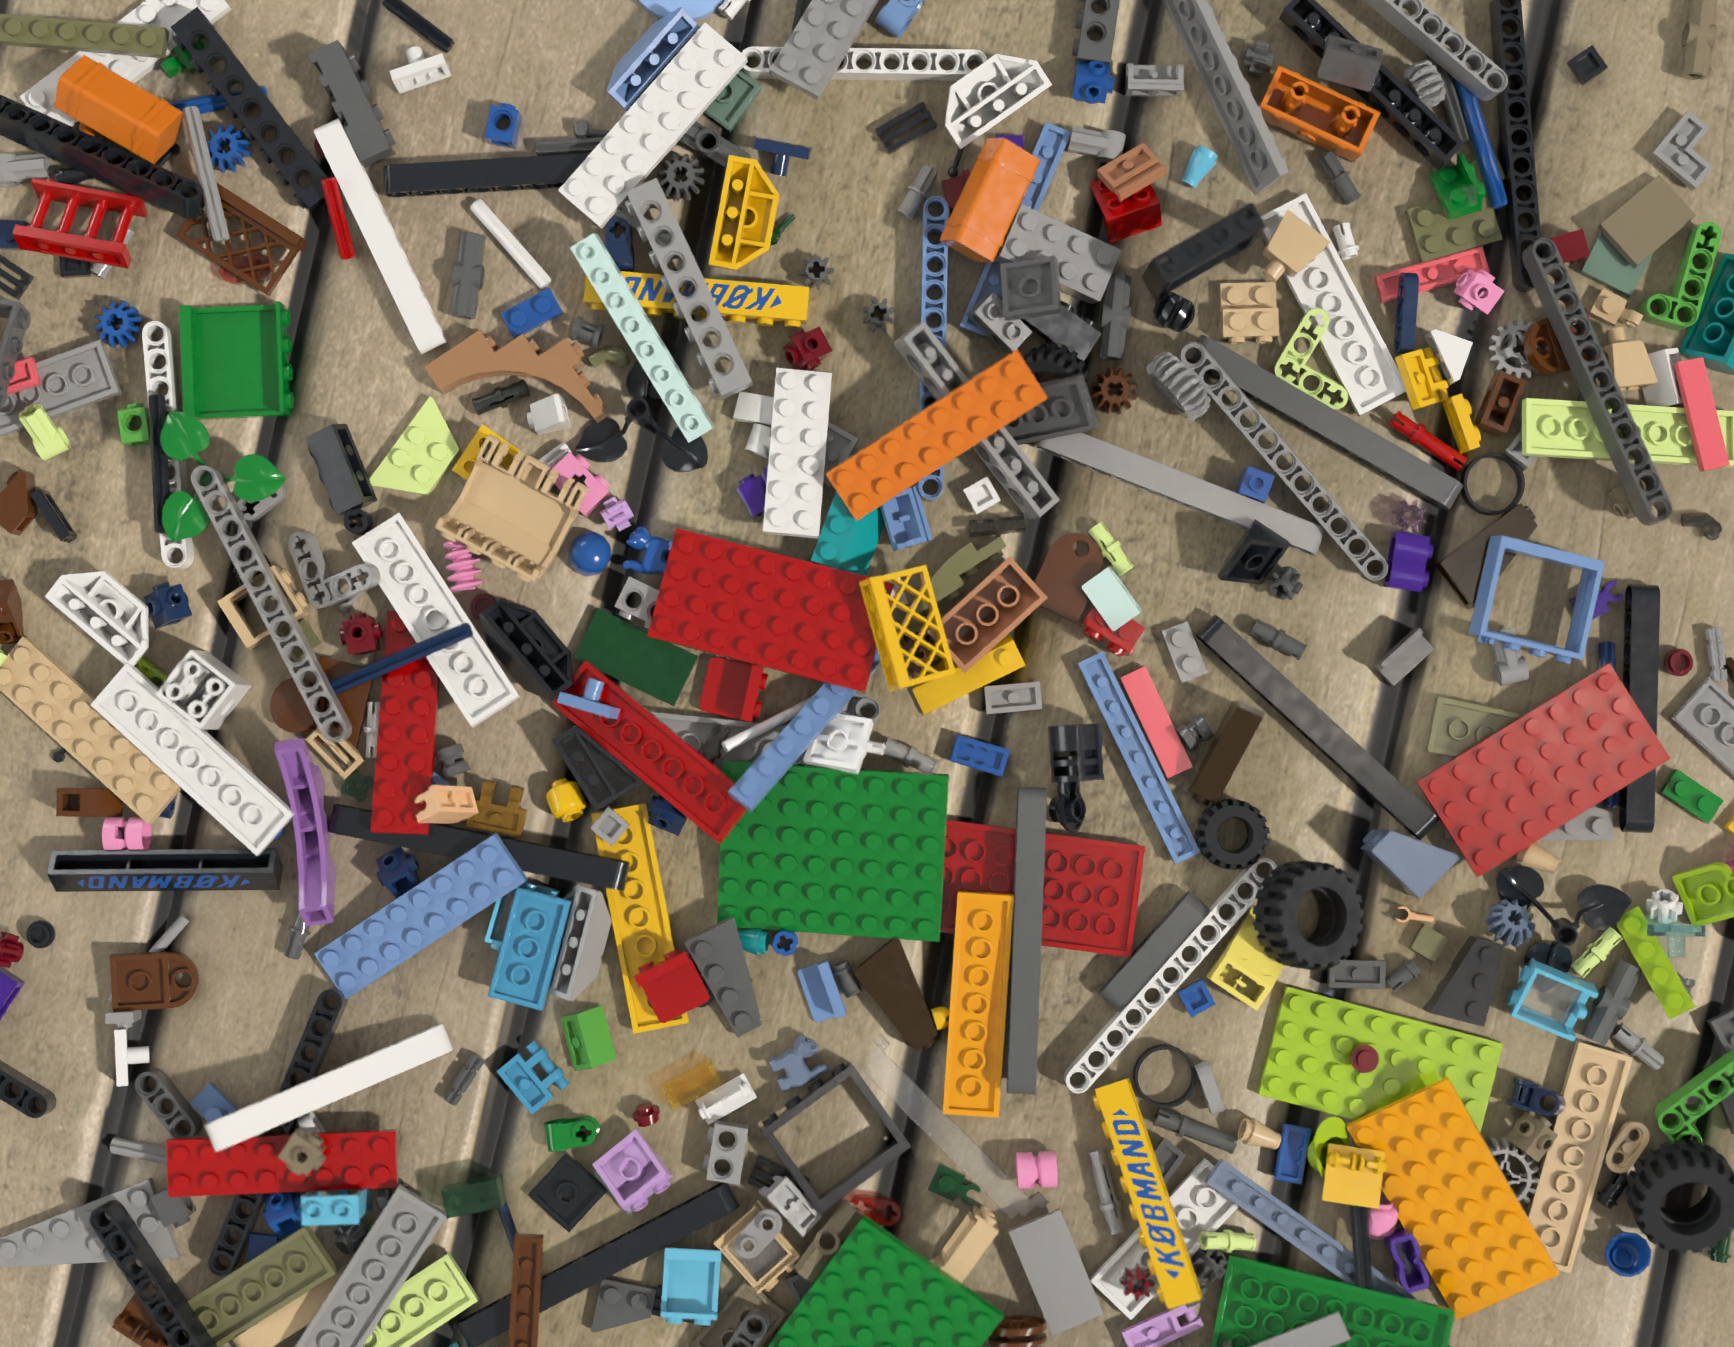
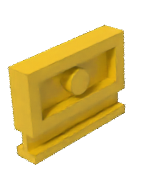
(1465, 434)

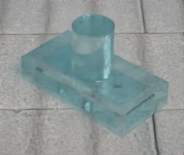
(1676, 936)

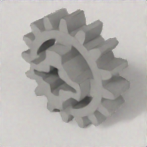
(1512, 340)

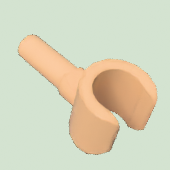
(1414, 916)

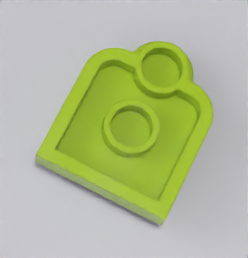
(1707, 892)

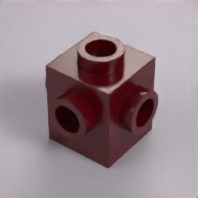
(807, 349)
(368, 641)

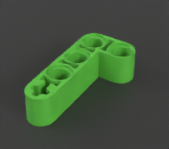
(1686, 275)
(1708, 1098)

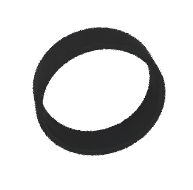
(1520, 483)
(1185, 1096)

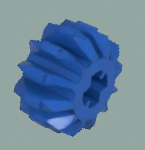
(235, 141)
(127, 330)

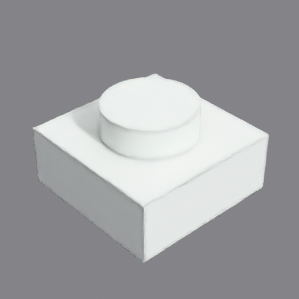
(981, 495)

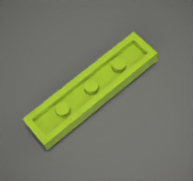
(1654, 964)

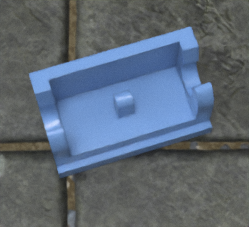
(906, 519)

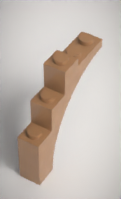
(477, 359)

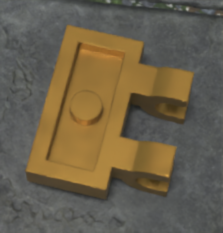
(497, 817)

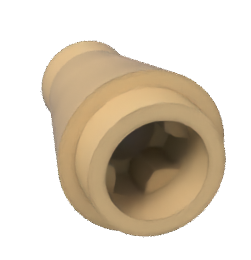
(1538, 858)
(1257, 1134)

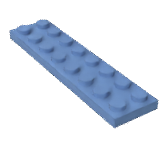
(421, 916)

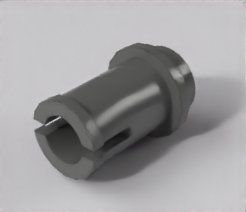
(1403, 975)
(847, 979)

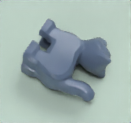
(794, 1065)

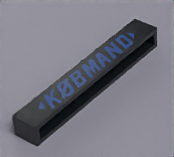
(164, 870)

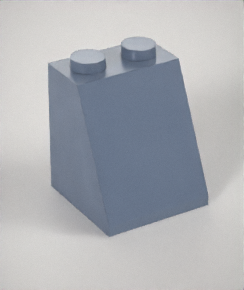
(1407, 861)

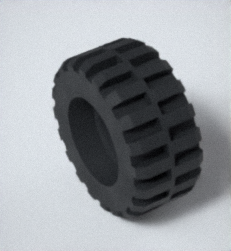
(1337, 922)
(1668, 1168)

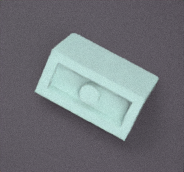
(1111, 598)

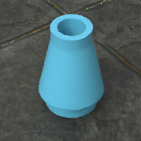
(1199, 165)

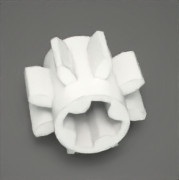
(1664, 906)

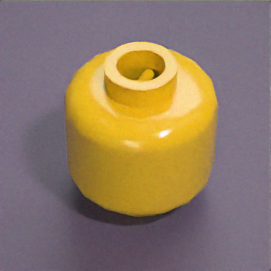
(566, 800)

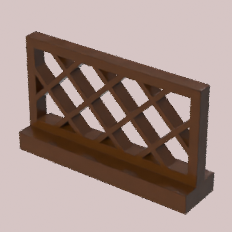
(260, 222)

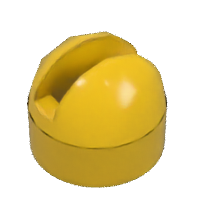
(940, 1017)

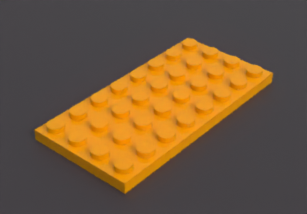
(1454, 1199)

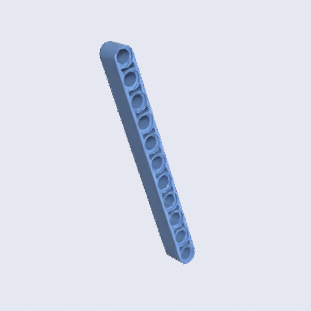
(933, 307)

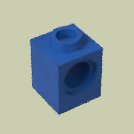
(509, 136)
(1255, 484)

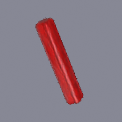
(338, 218)

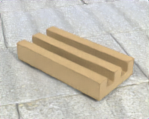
(330, 759)

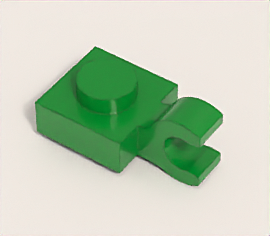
(176, 64)

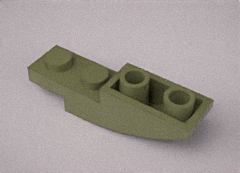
(947, 580)

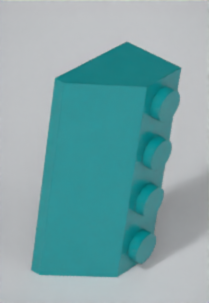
(1714, 330)
(848, 542)

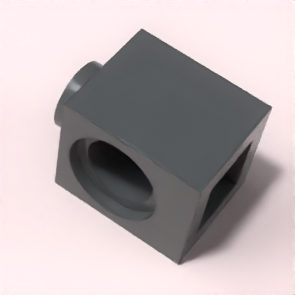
(172, 1209)

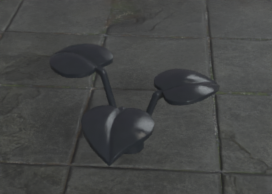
(605, 442)
(1600, 906)

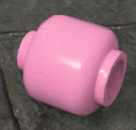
(1382, 1220)

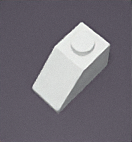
(549, 415)

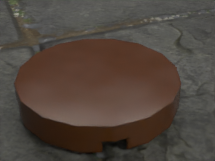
(290, 709)

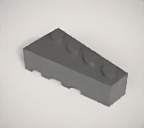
(353, 103)

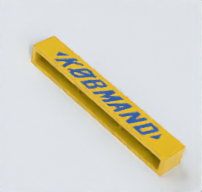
(733, 299)
(1148, 1194)

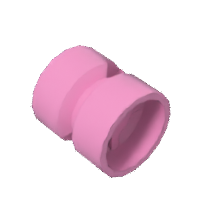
(123, 834)
(1036, 1169)

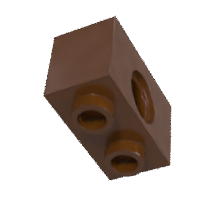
(1499, 403)

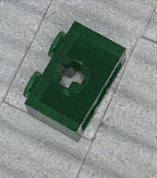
(473, 1196)

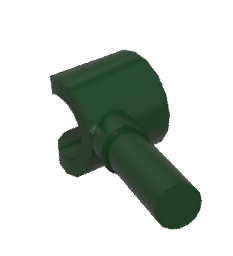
(777, 233)

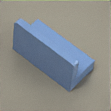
(821, 991)

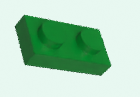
(1691, 796)

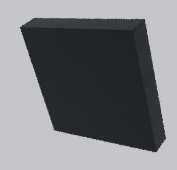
(567, 1192)

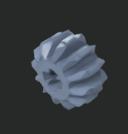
(1510, 923)

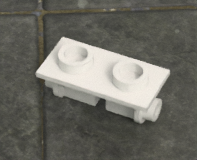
(725, 1099)

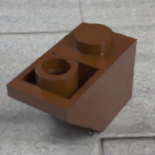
(16, 503)
(10, 613)
(88, 802)

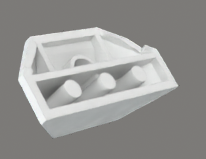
(991, 95)
(104, 612)

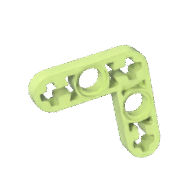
(1299, 361)

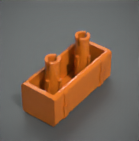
(118, 109)
(1317, 114)
(990, 200)

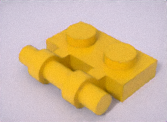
(1422, 378)

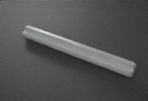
(205, 174)

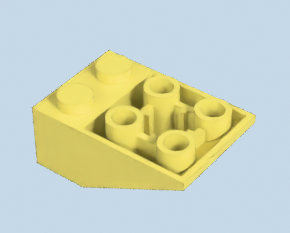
(1245, 966)

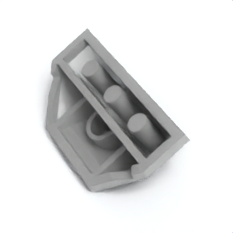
(581, 943)

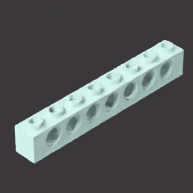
(642, 337)

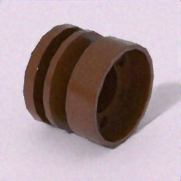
(1019, 1332)

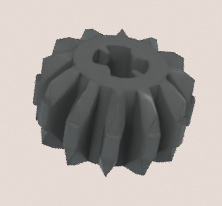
(670, 180)

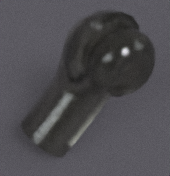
(1705, 521)

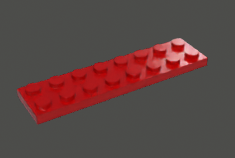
(404, 738)
(657, 755)
(253, 1167)

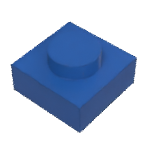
(1196, 997)

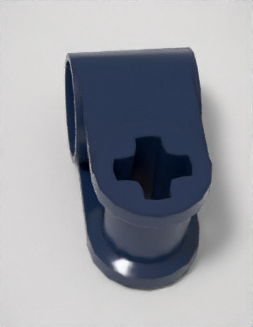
(620, 248)
(1531, 1097)

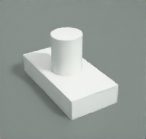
(419, 70)
(127, 1055)

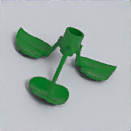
(184, 515)

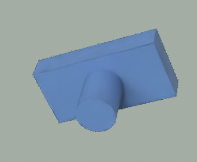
(590, 700)
(212, 1103)

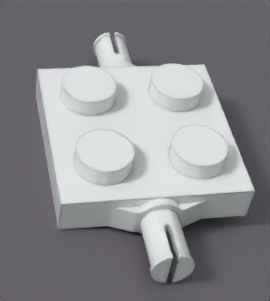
(843, 744)

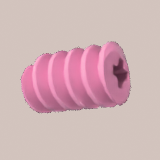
(461, 566)

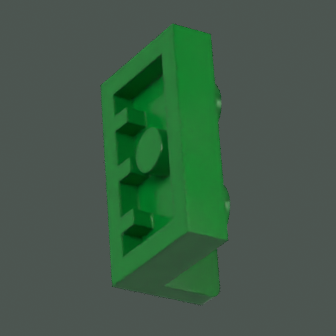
(1458, 188)

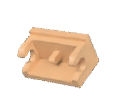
(447, 804)

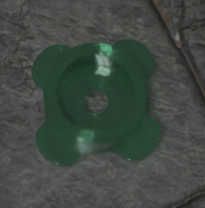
(359, 793)

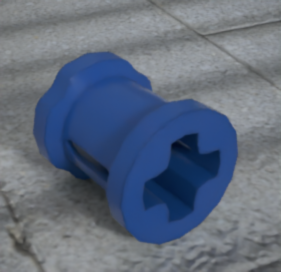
(782, 950)

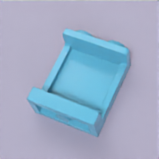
(690, 1285)

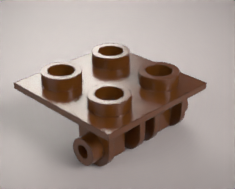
(139, 1325)

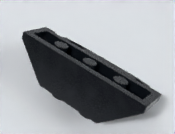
(527, 648)

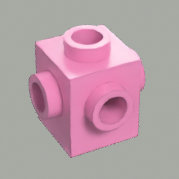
(1477, 291)

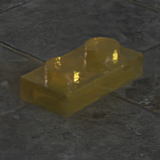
(691, 1084)

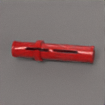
(1417, 434)

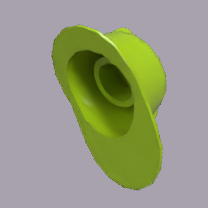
(1331, 1131)

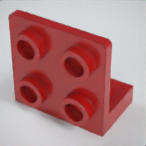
(1119, 641)

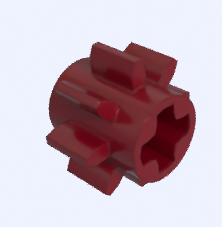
(10, 949)
(1140, 1275)

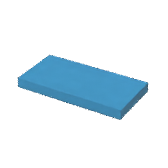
(529, 948)

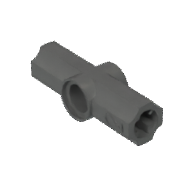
(719, 153)
(468, 275)
(1115, 317)
(1612, 1002)

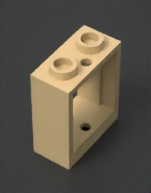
(239, 620)

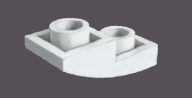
(754, 409)

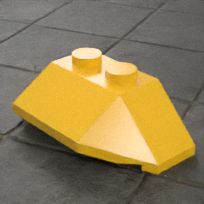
(744, 215)

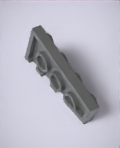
(723, 965)

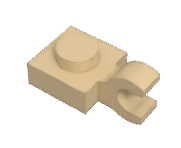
(1610, 309)

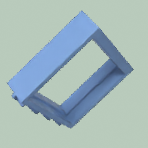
(1583, 608)

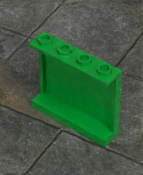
(236, 361)

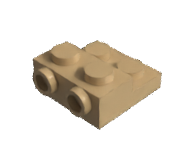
(1248, 312)

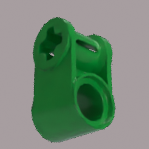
(566, 1134)

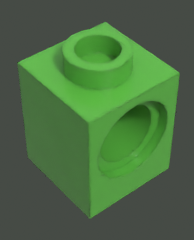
(125, 419)

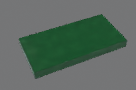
(635, 658)

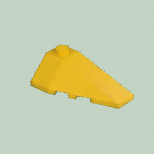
(995, 664)

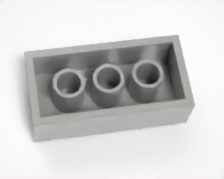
(1082, 260)

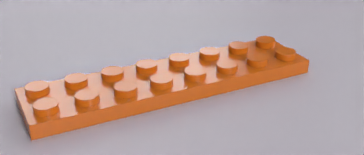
(936, 435)

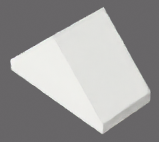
(1451, 353)

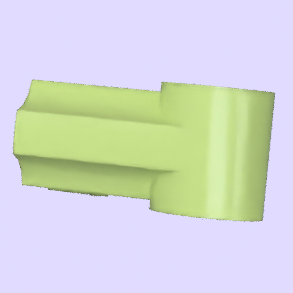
(45, 435)

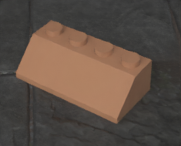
(989, 613)

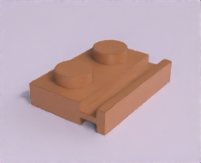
(1131, 171)

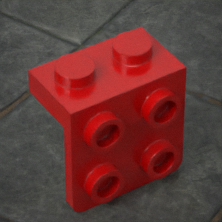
(1130, 216)
(733, 689)
(672, 985)

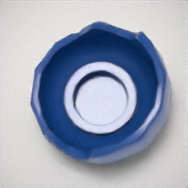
(589, 553)
(1627, 1254)

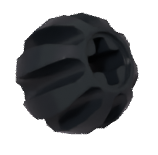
(1174, 311)

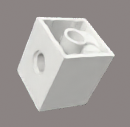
(203, 689)

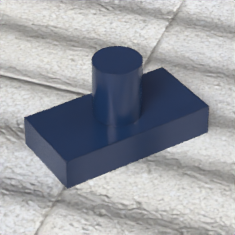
(782, 153)

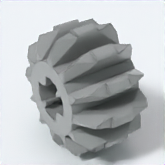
(1425, 83)

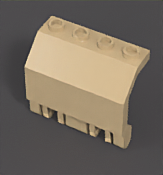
(511, 513)

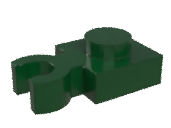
(950, 1183)

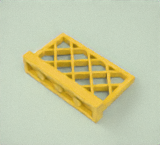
(885, 628)

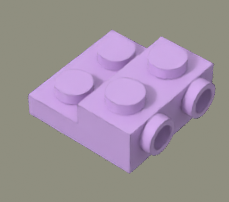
(633, 1172)

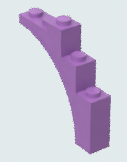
(311, 826)

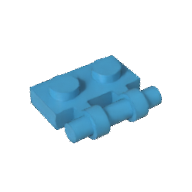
(526, 1083)

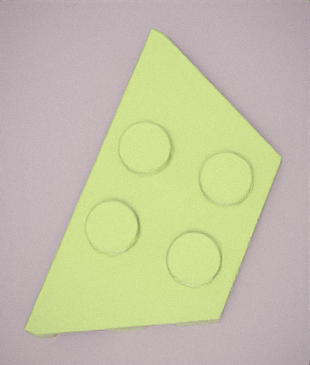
(419, 454)

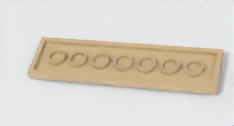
(66, 714)
(1575, 1160)

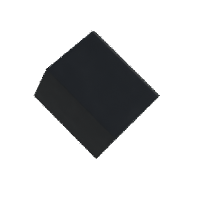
(1253, 555)

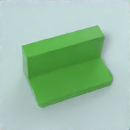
(588, 1038)

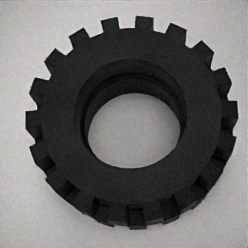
(1055, 360)
(1256, 834)

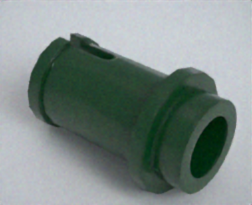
(1721, 1252)

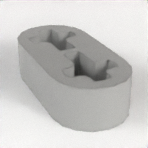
(264, 506)
(1209, 1088)

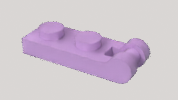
(1162, 1327)

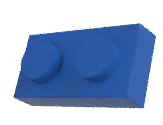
(532, 313)

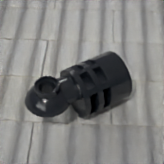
(1070, 770)

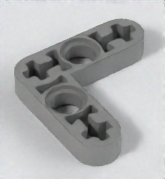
(328, 584)

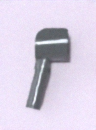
(582, 130)

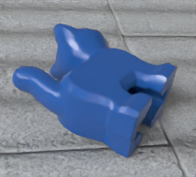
(654, 555)

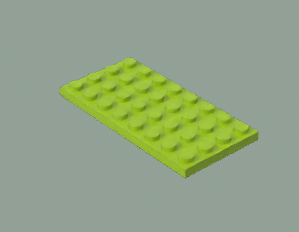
(1313, 1068)

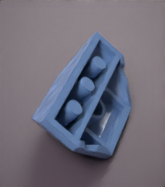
(650, 56)

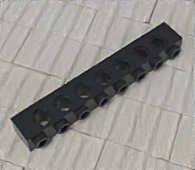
(197, 26)
(1388, 95)

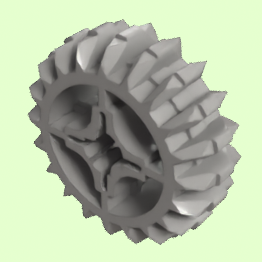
(1178, 385)
(1525, 1176)

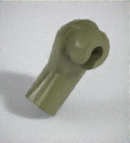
(609, 353)

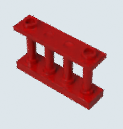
(85, 246)

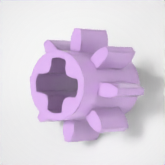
(616, 513)

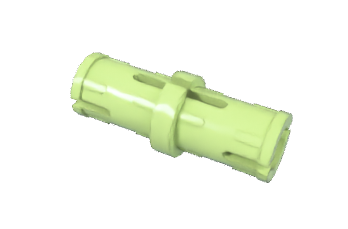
(1110, 548)
(1596, 952)
(1227, 1241)

